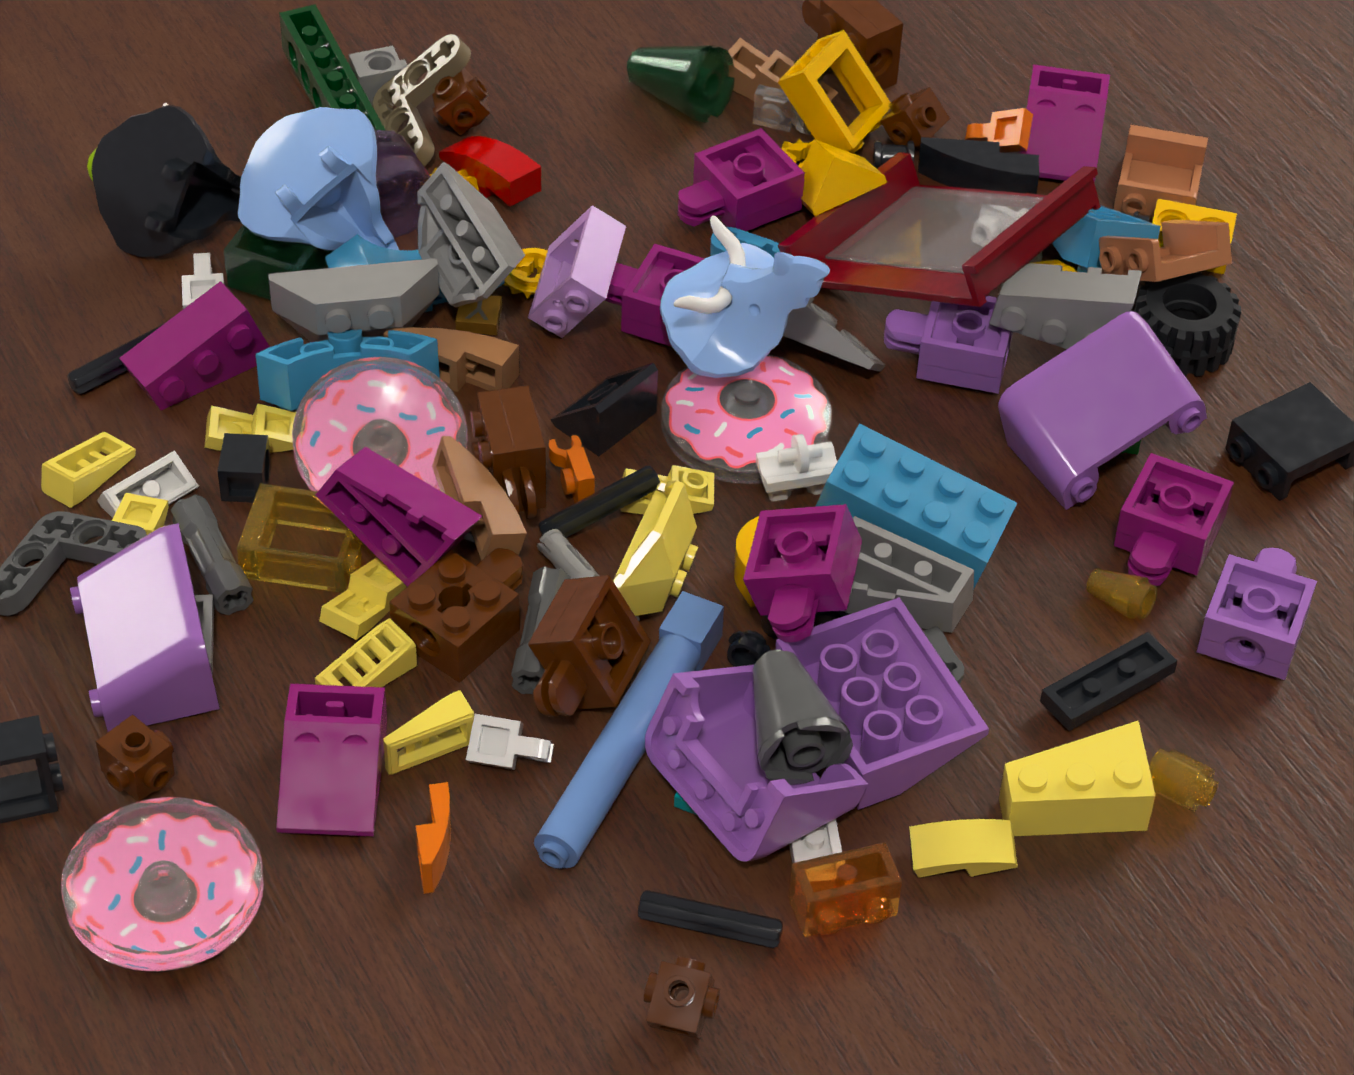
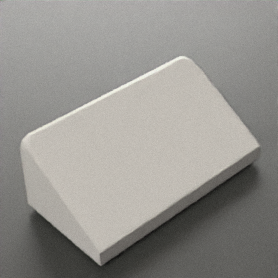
(163, 480)

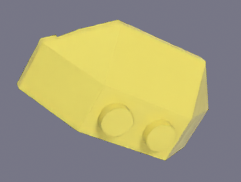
(659, 551)

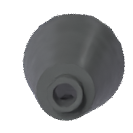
(794, 721)

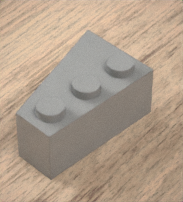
(1062, 304)

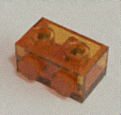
(845, 889)

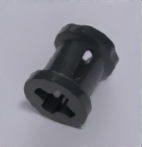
(884, 152)

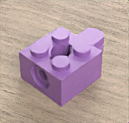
(952, 344)
(1257, 604)

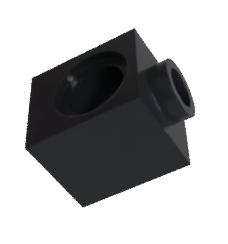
(243, 466)

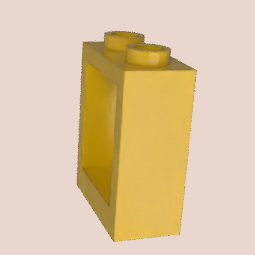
(815, 107)

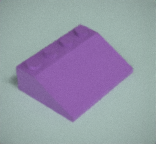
(891, 695)

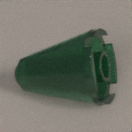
(685, 77)

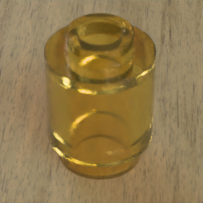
(1182, 779)

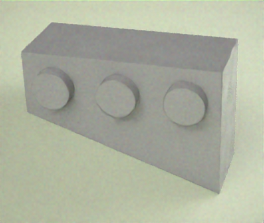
(927, 583)

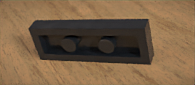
(1108, 681)

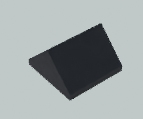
(611, 409)

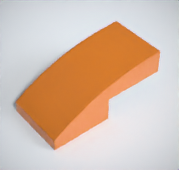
(434, 838)

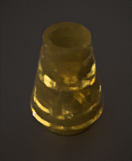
(1124, 592)

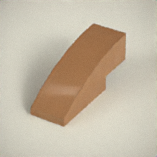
(755, 69)
(472, 358)
(473, 485)

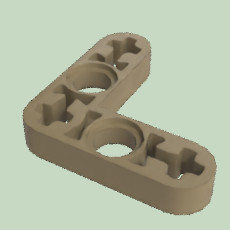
(450, 57)

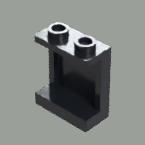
(1291, 438)

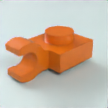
(1007, 127)
(577, 474)

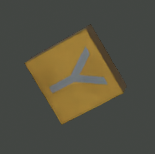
(480, 316)

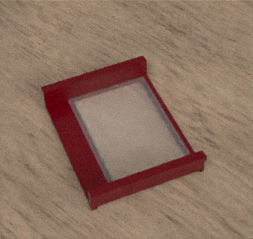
(938, 238)

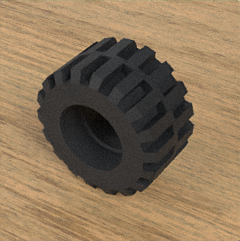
(1192, 319)

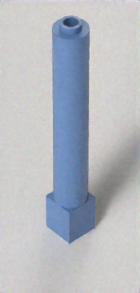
(683, 646)

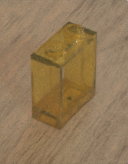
(300, 509)

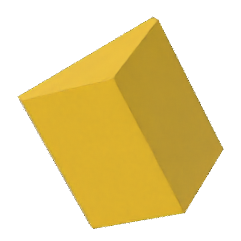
(835, 177)

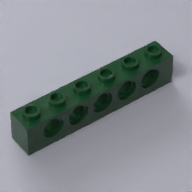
(322, 64)

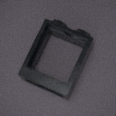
(33, 791)

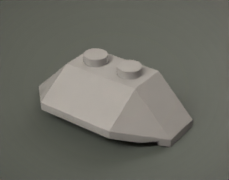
(465, 236)
(355, 297)

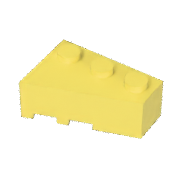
(1081, 786)

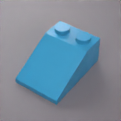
(1081, 241)

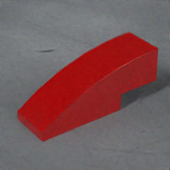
(496, 167)

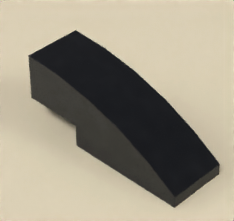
(977, 165)

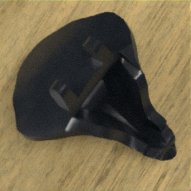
(162, 183)

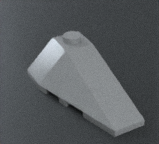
(817, 329)

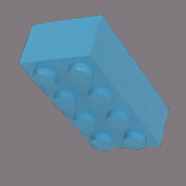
(918, 499)

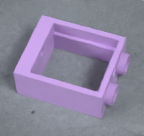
(577, 273)

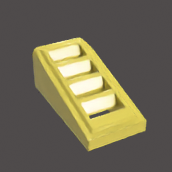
(83, 469)
(386, 643)
(430, 734)

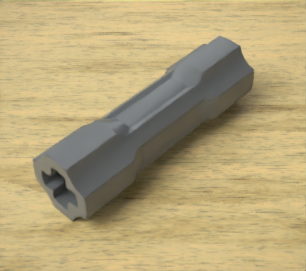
(213, 557)
(543, 588)

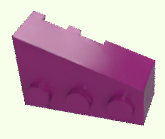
(196, 349)
(396, 513)

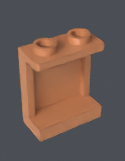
(1159, 167)
(1186, 250)

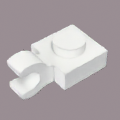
(196, 285)
(499, 742)

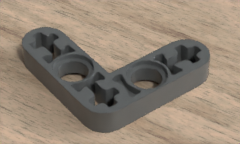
(52, 540)

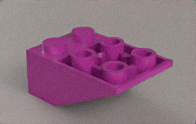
(1066, 119)
(331, 759)

